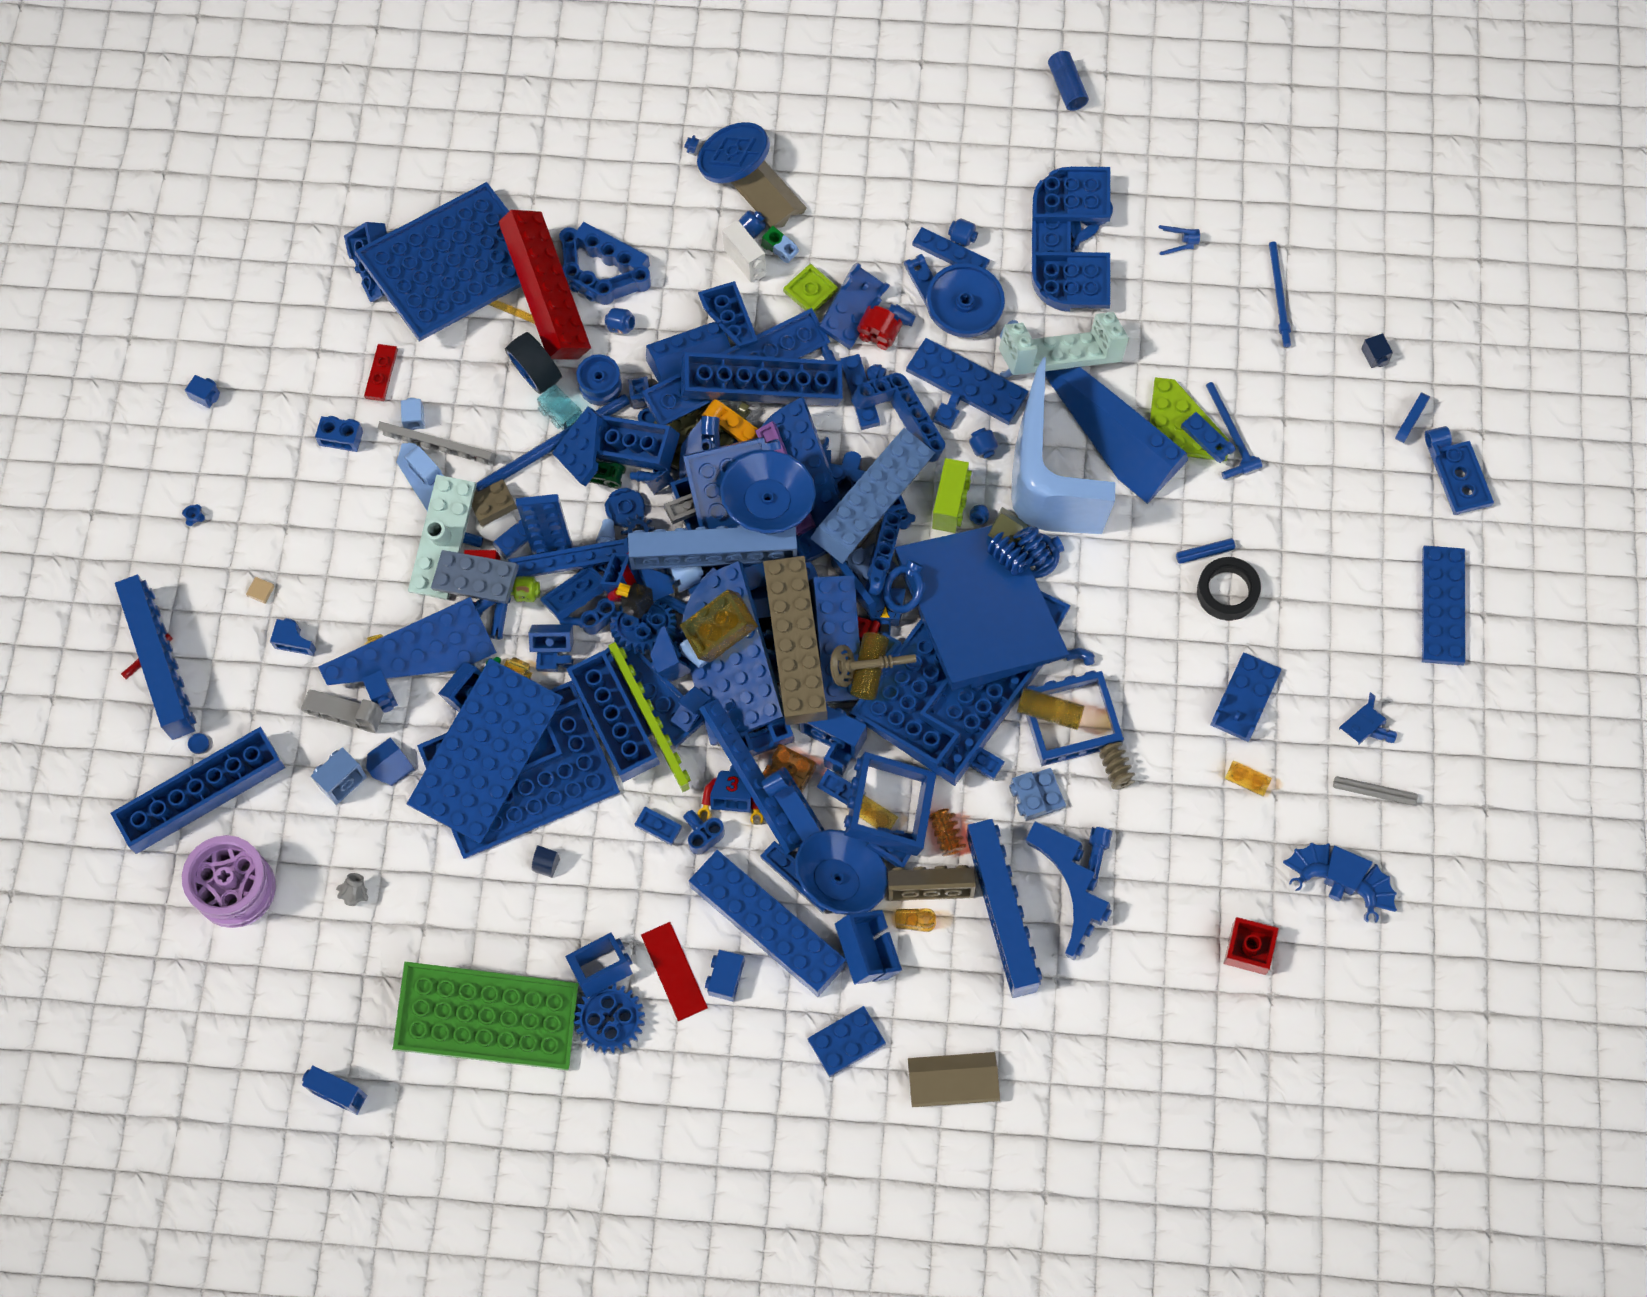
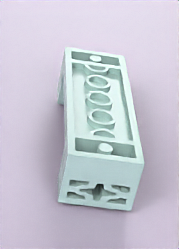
(1101, 346)

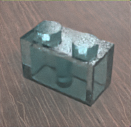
(558, 407)

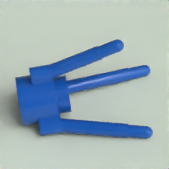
(1189, 236)

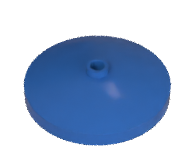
(965, 300)

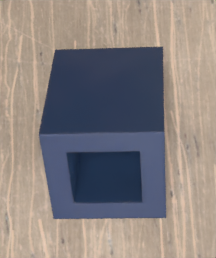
(545, 861)

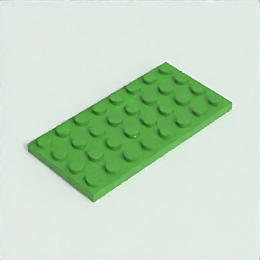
(485, 1016)

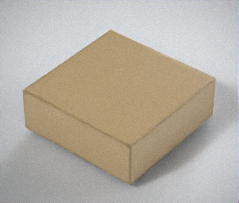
(260, 590)

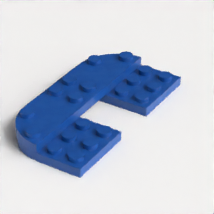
(1057, 274)

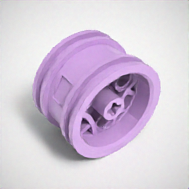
(225, 858)

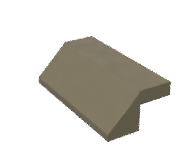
(769, 196)
(953, 1079)

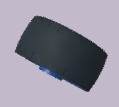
(533, 362)

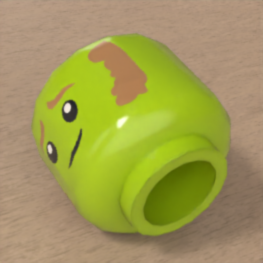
(526, 589)

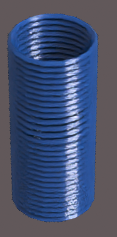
(1068, 80)

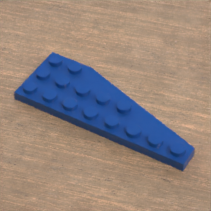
(423, 647)

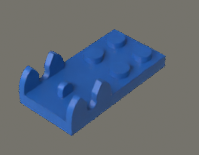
(849, 305)
(1245, 697)

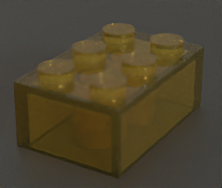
(718, 625)

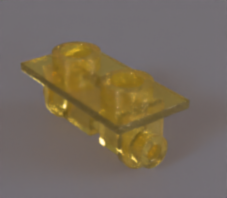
(1248, 778)

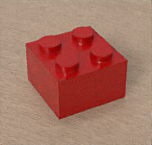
(1251, 946)

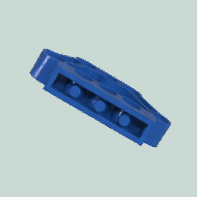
(616, 286)

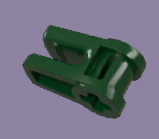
(612, 475)

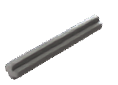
(1375, 790)

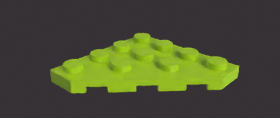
(1170, 409)

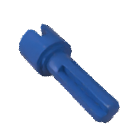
(1099, 841)

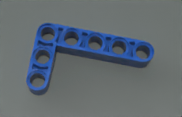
(907, 405)

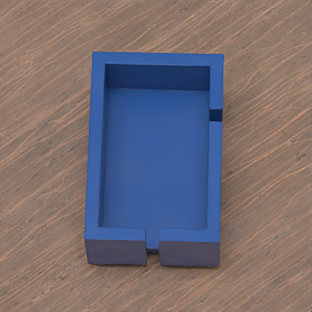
(867, 957)

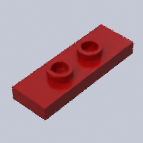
(381, 372)

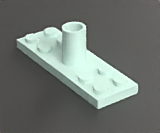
(446, 514)

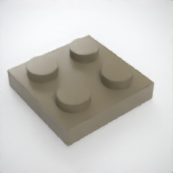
(492, 502)

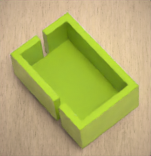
(951, 495)

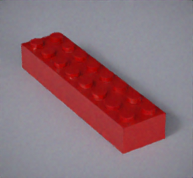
(544, 284)

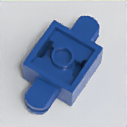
(848, 472)

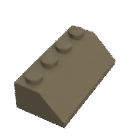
(931, 883)

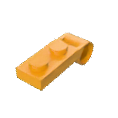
(731, 421)

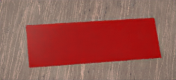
(674, 971)

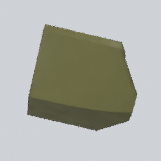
(1007, 523)

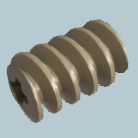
(1116, 765)

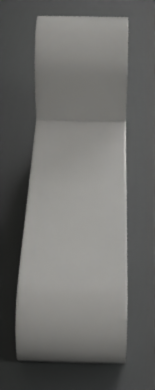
(343, 711)

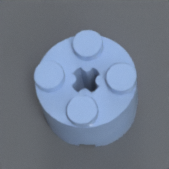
(686, 577)

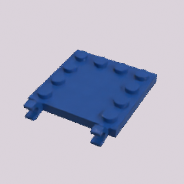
(705, 475)

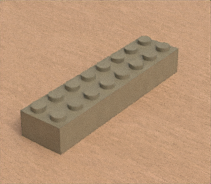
(795, 640)

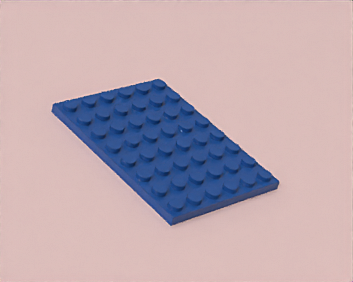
(444, 262)

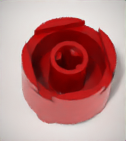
(879, 327)

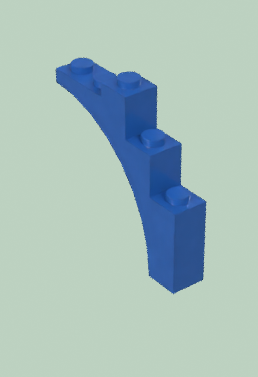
(1087, 908)

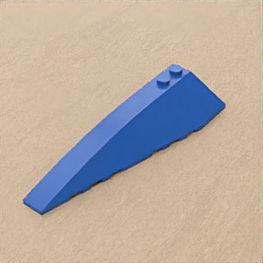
(1126, 440)

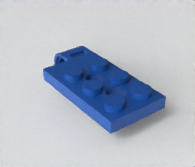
(1455, 457)

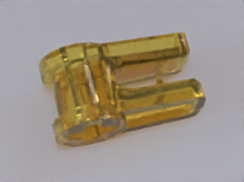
(913, 919)

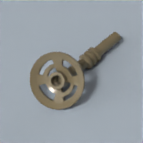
(850, 665)

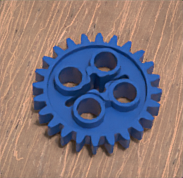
(642, 632)
(625, 1030)

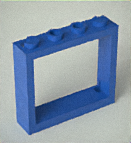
(1081, 748)
(854, 830)

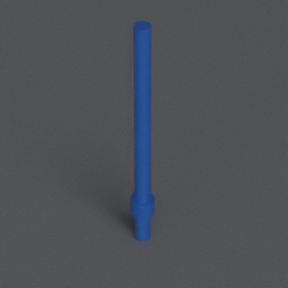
(1284, 326)

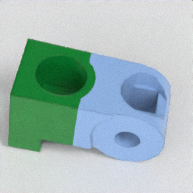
(779, 244)

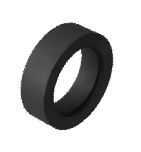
(1235, 566)

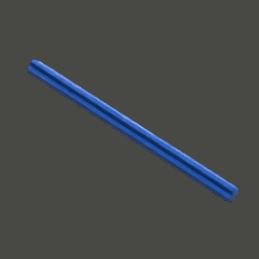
(545, 447)

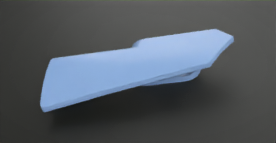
(418, 470)

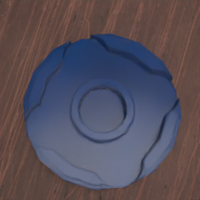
(622, 504)

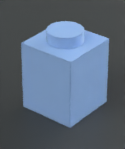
(412, 414)

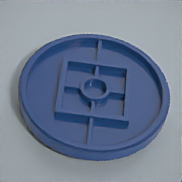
(733, 152)

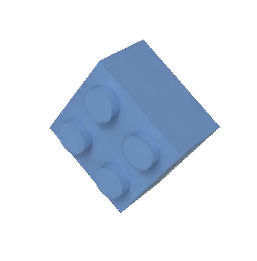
(338, 775)

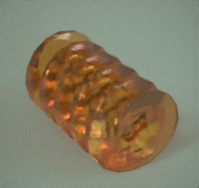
(946, 833)

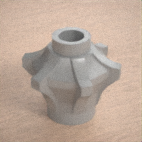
(352, 890)

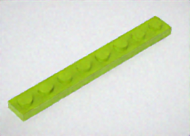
(653, 723)

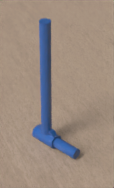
(1248, 462)

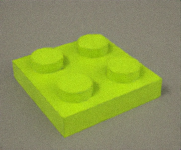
(810, 288)

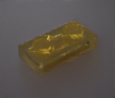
(876, 814)

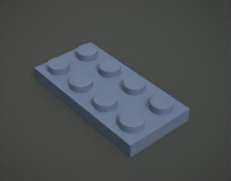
(474, 576)

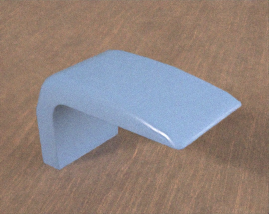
(1050, 499)

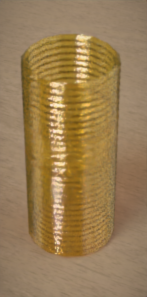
(867, 684)
(1049, 707)

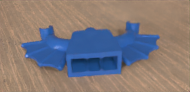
(1345, 875)

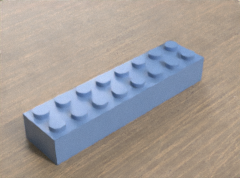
(872, 495)
(707, 547)

